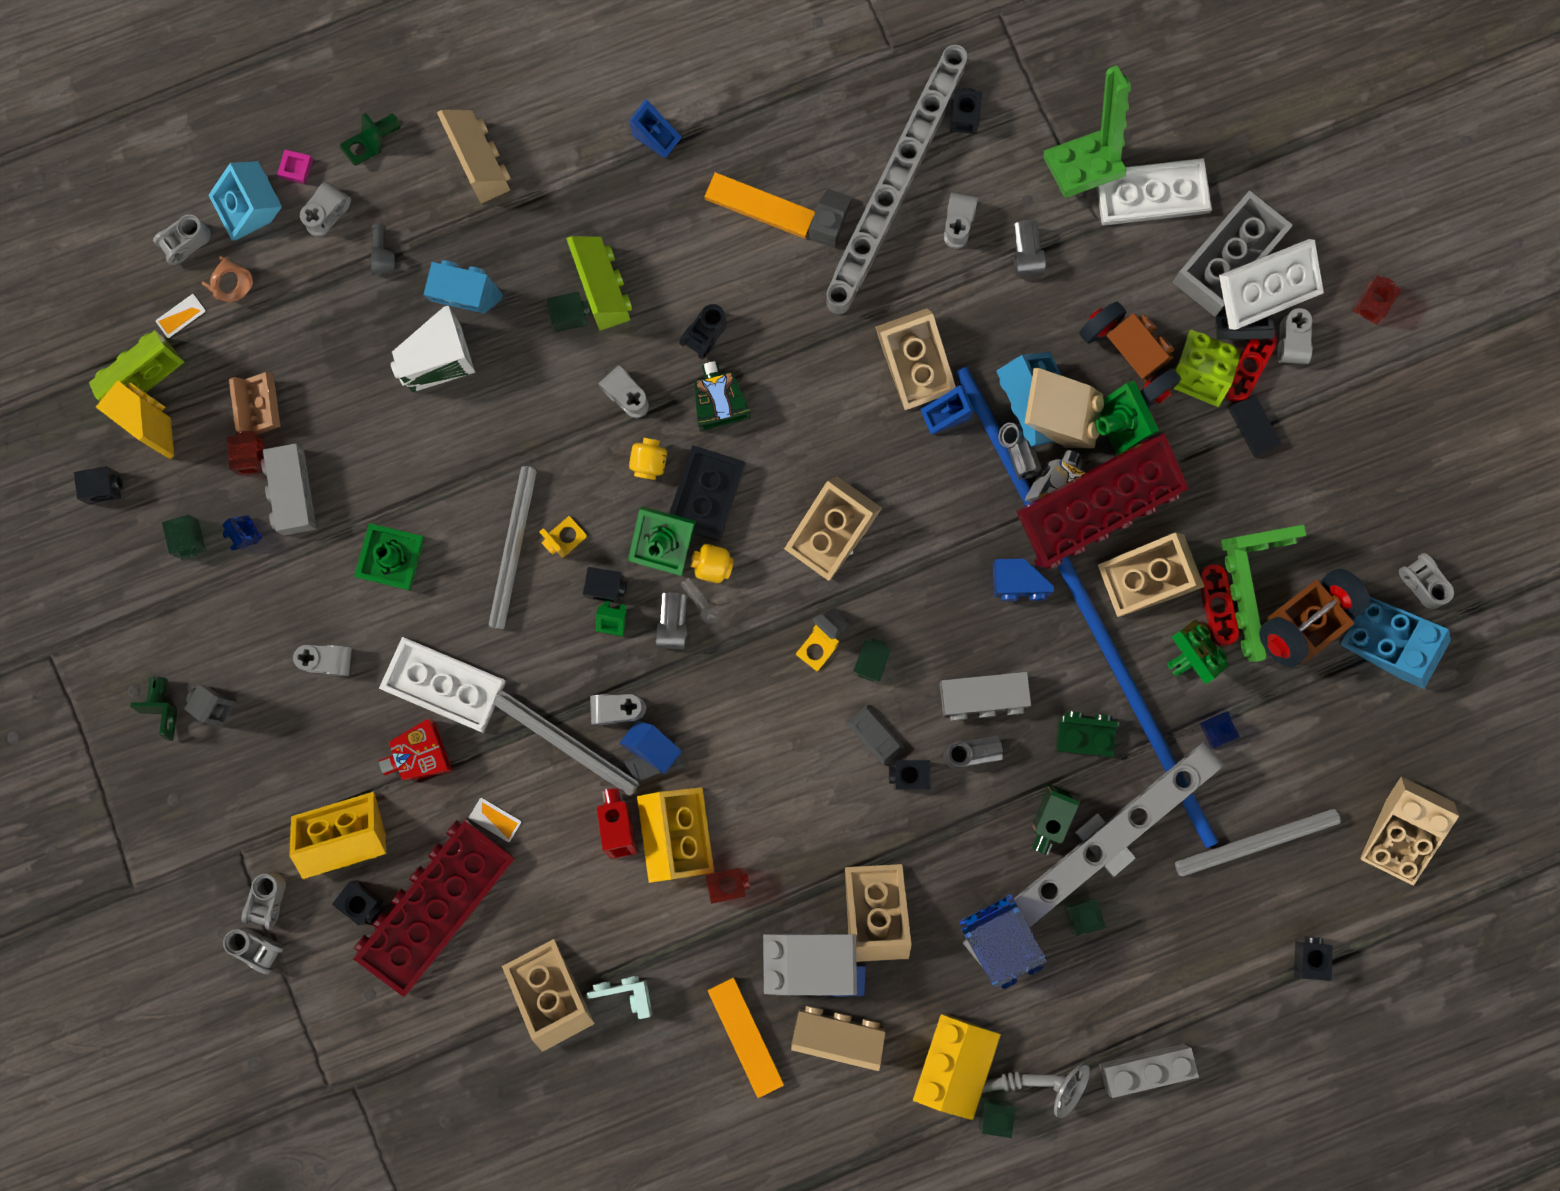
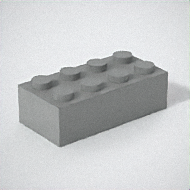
(1241, 238)

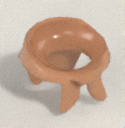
(243, 286)

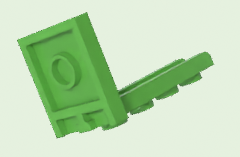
(1097, 156)
(1242, 587)

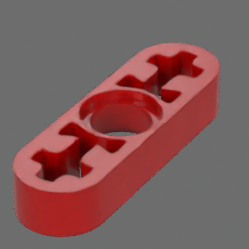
(1248, 385)
(1230, 624)

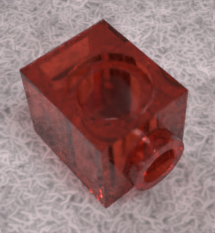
(1369, 307)
(245, 453)
(714, 885)

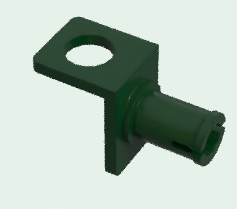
(370, 137)
(155, 705)

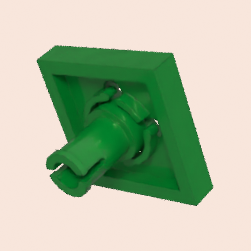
(1120, 420)
(649, 550)
(379, 554)
(1198, 652)

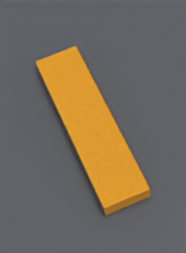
(759, 205)
(745, 1037)

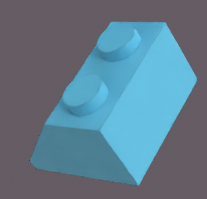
(244, 199)

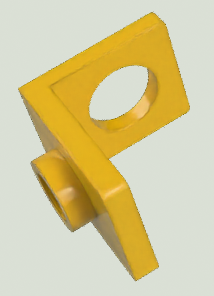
(554, 543)
(820, 638)

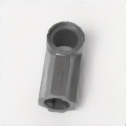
(1028, 258)
(1021, 453)
(672, 627)
(975, 751)

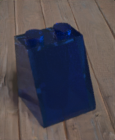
(1003, 942)

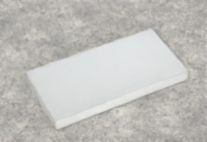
(1156, 193)
(1271, 284)
(442, 684)

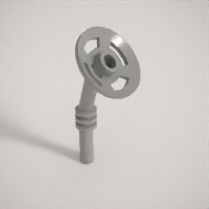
(1067, 1087)

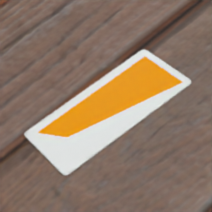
(180, 316)
(495, 820)

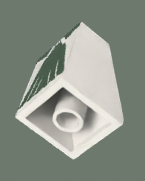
(433, 353)

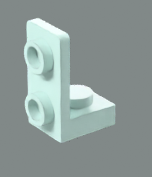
(639, 1001)

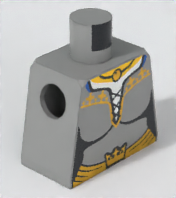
(1054, 475)

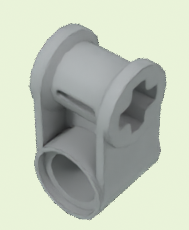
(326, 207)
(959, 217)
(179, 238)
(1295, 342)
(622, 390)
(1424, 581)
(327, 659)
(611, 709)
(264, 906)
(258, 950)

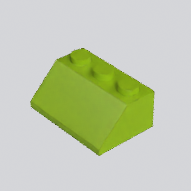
(600, 280)
(141, 365)

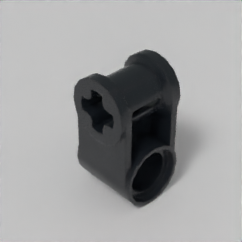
(701, 335)

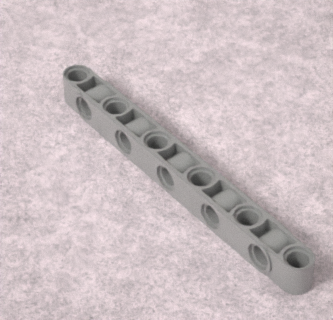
(896, 178)
(1116, 834)

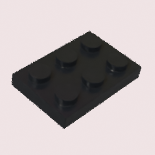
(707, 491)

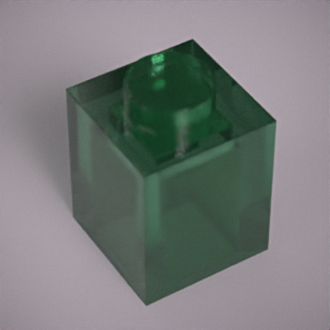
(568, 311)
(184, 537)
(872, 660)
(1084, 917)
(997, 1118)

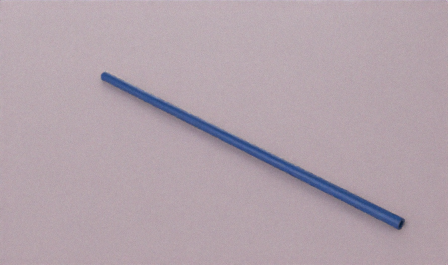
(1094, 621)

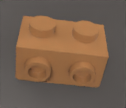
(254, 403)

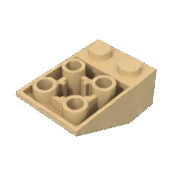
(1409, 830)

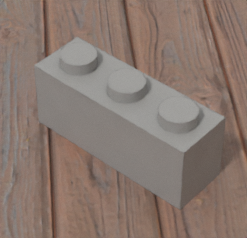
(288, 489)
(985, 695)
(1148, 1070)

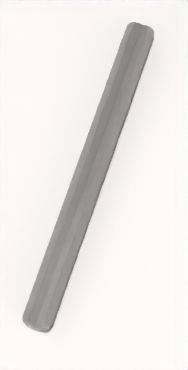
(512, 547)
(566, 743)
(1257, 842)

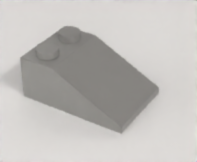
(809, 964)

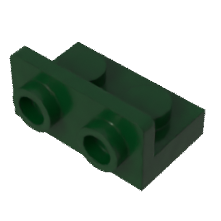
(1086, 735)

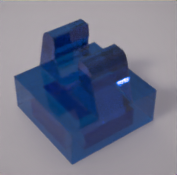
(241, 532)
(1219, 730)

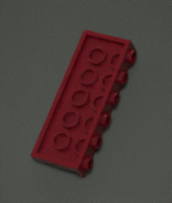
(1102, 501)
(432, 907)

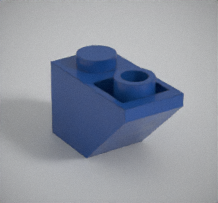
(1019, 578)

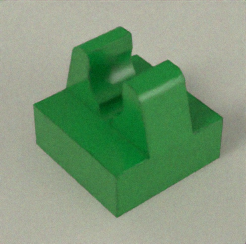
(611, 620)

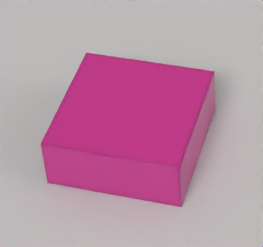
(295, 167)

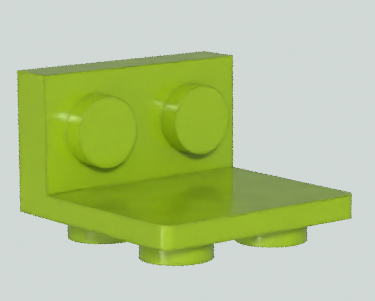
(1206, 367)

